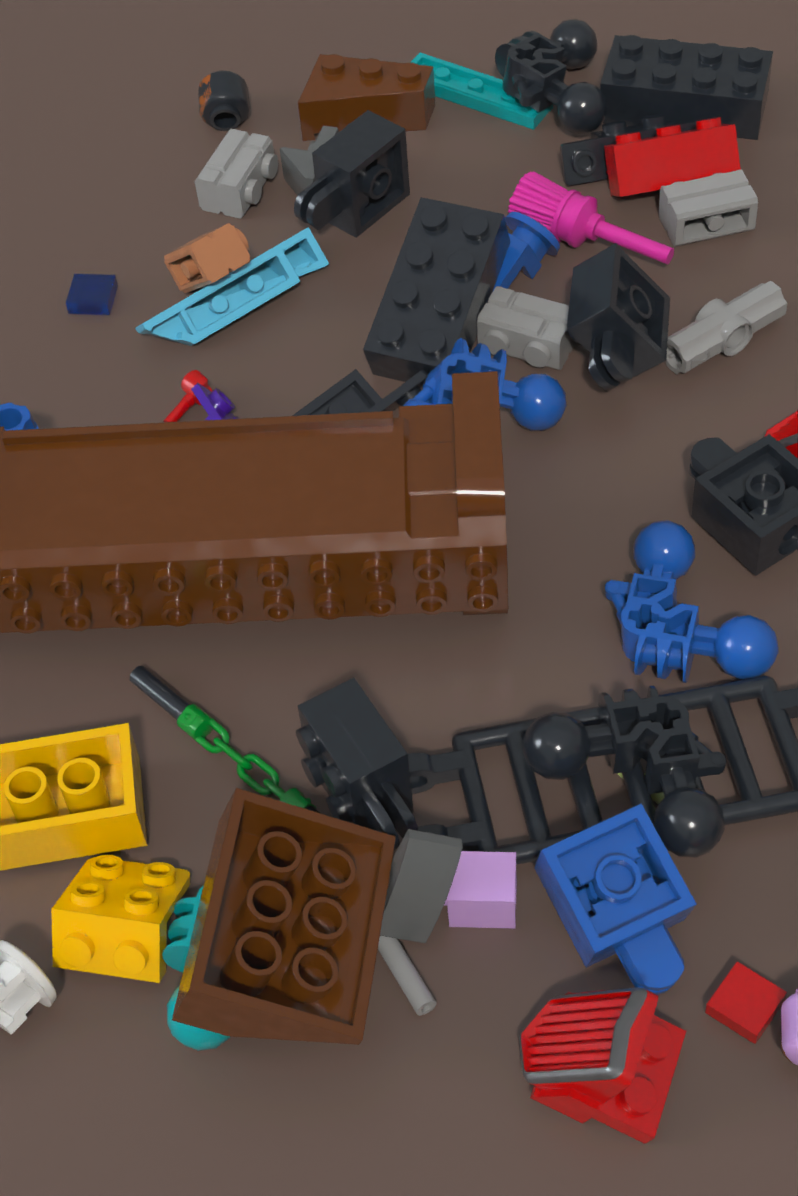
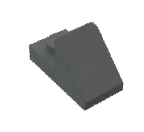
(298, 163)

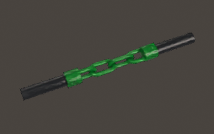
(199, 726)

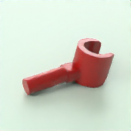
(189, 399)

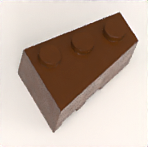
(348, 87)

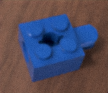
(620, 897)

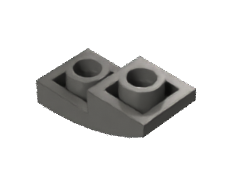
(419, 884)

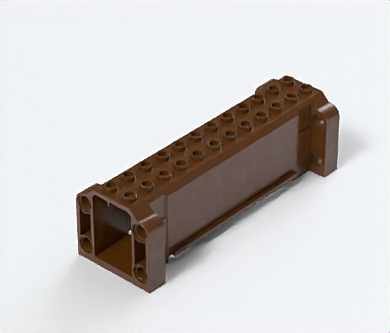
(256, 518)

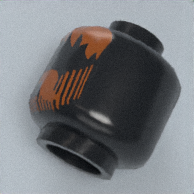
(223, 100)

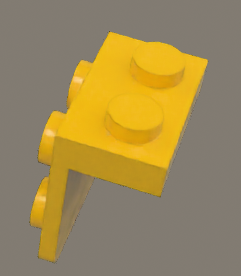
(117, 918)

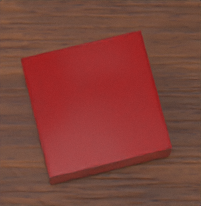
(746, 1002)

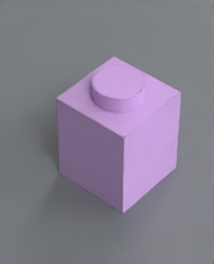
(483, 891)

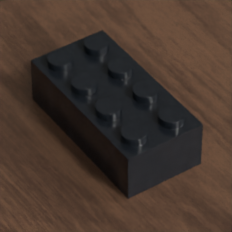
(686, 82)
(436, 288)

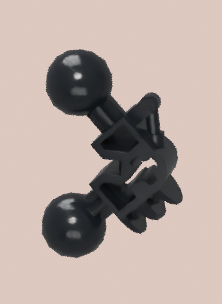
(537, 69)
(634, 729)

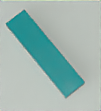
(479, 92)

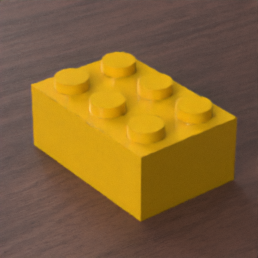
(70, 796)

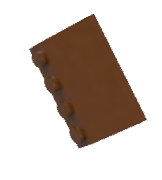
(286, 925)

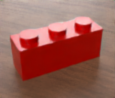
(670, 156)

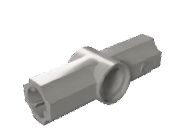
(724, 327)

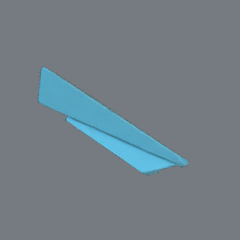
(238, 291)

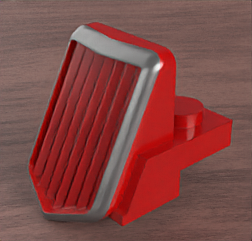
(603, 1058)

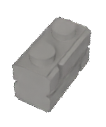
(236, 173)
(708, 207)
(526, 328)

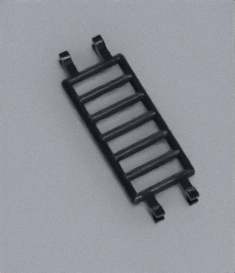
(480, 835)

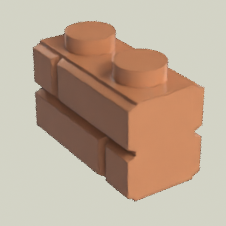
(208, 258)

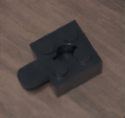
(357, 176)
(617, 317)
(747, 499)
(356, 760)

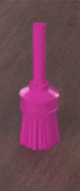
(576, 217)

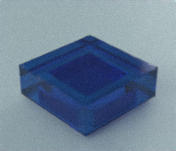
(91, 294)

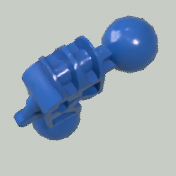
(533, 401)
(670, 634)

